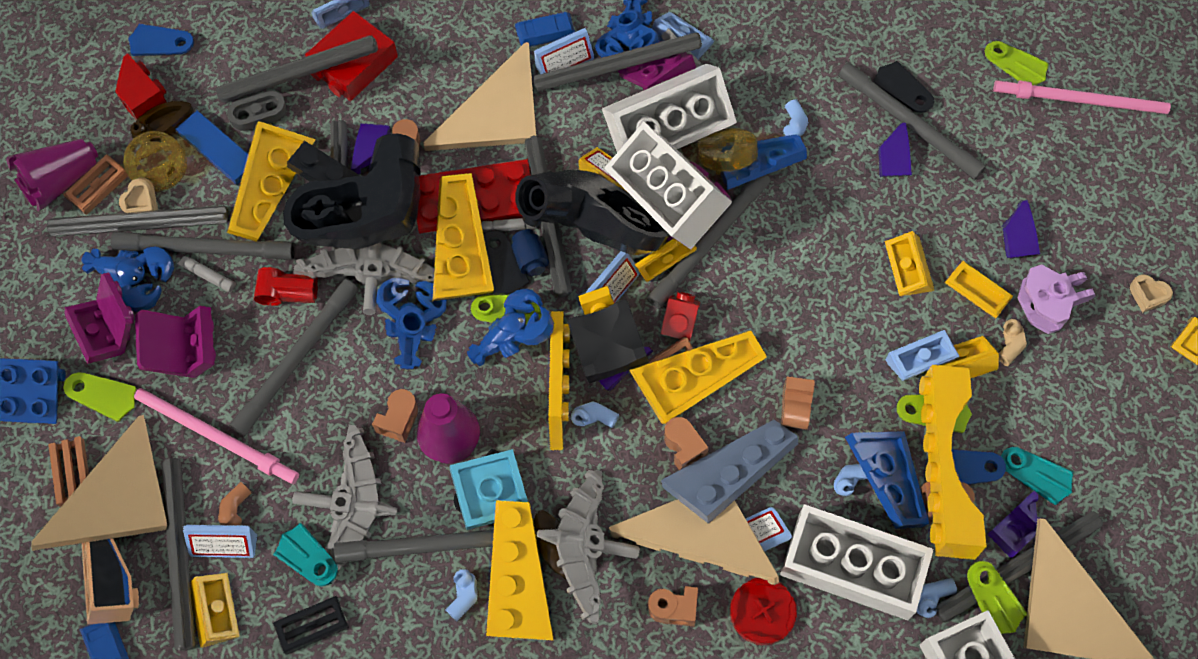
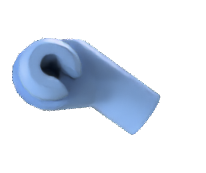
(798, 119)
(593, 412)
(848, 478)
(932, 593)
(466, 594)

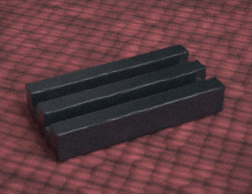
(317, 636)

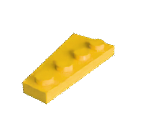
(264, 179)
(460, 245)
(690, 376)
(557, 380)
(517, 587)

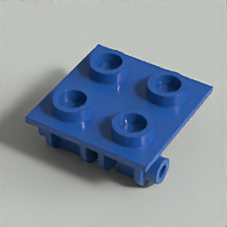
(29, 390)

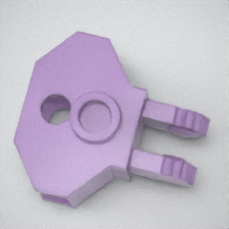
(1051, 296)

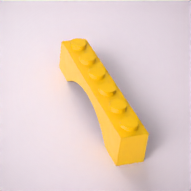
(957, 522)

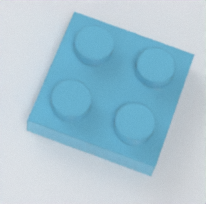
(483, 482)

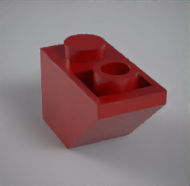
(136, 89)

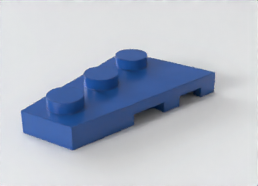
(772, 156)
(892, 475)

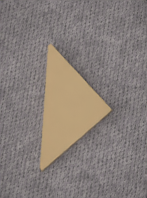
(495, 113)
(114, 499)
(722, 542)
(1069, 610)

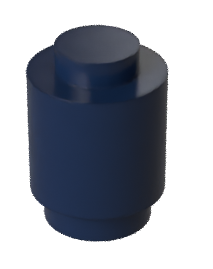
(529, 252)

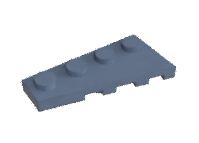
(725, 474)

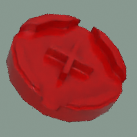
(763, 612)

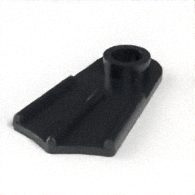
(904, 87)
(503, 265)

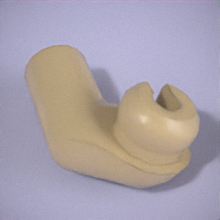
(1014, 340)

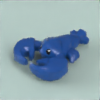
(629, 29)
(130, 272)
(409, 318)
(511, 329)

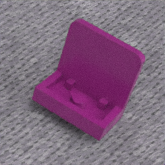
(658, 71)
(102, 324)
(175, 343)

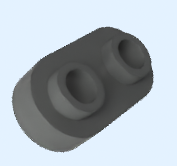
(257, 109)

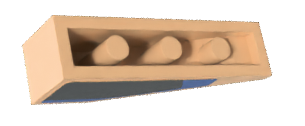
(107, 583)

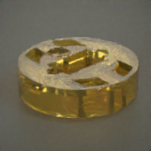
(741, 154)
(160, 173)

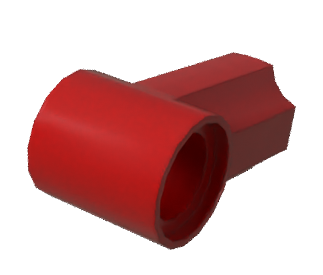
(276, 286)

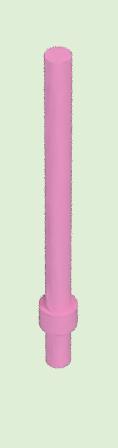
(1025, 90)
(266, 462)

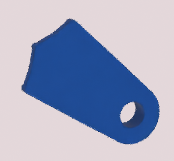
(155, 40)
(971, 467)

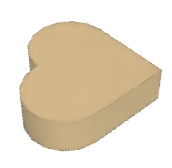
(139, 196)
(1150, 293)

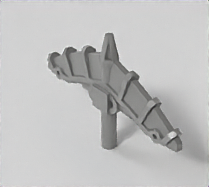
(368, 265)
(355, 500)
(582, 542)

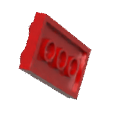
(494, 191)

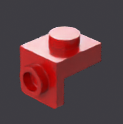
(680, 316)

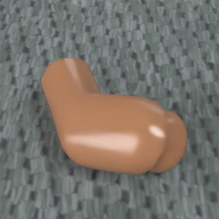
(230, 503)

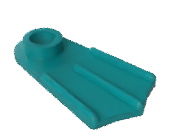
(1039, 474)
(306, 555)

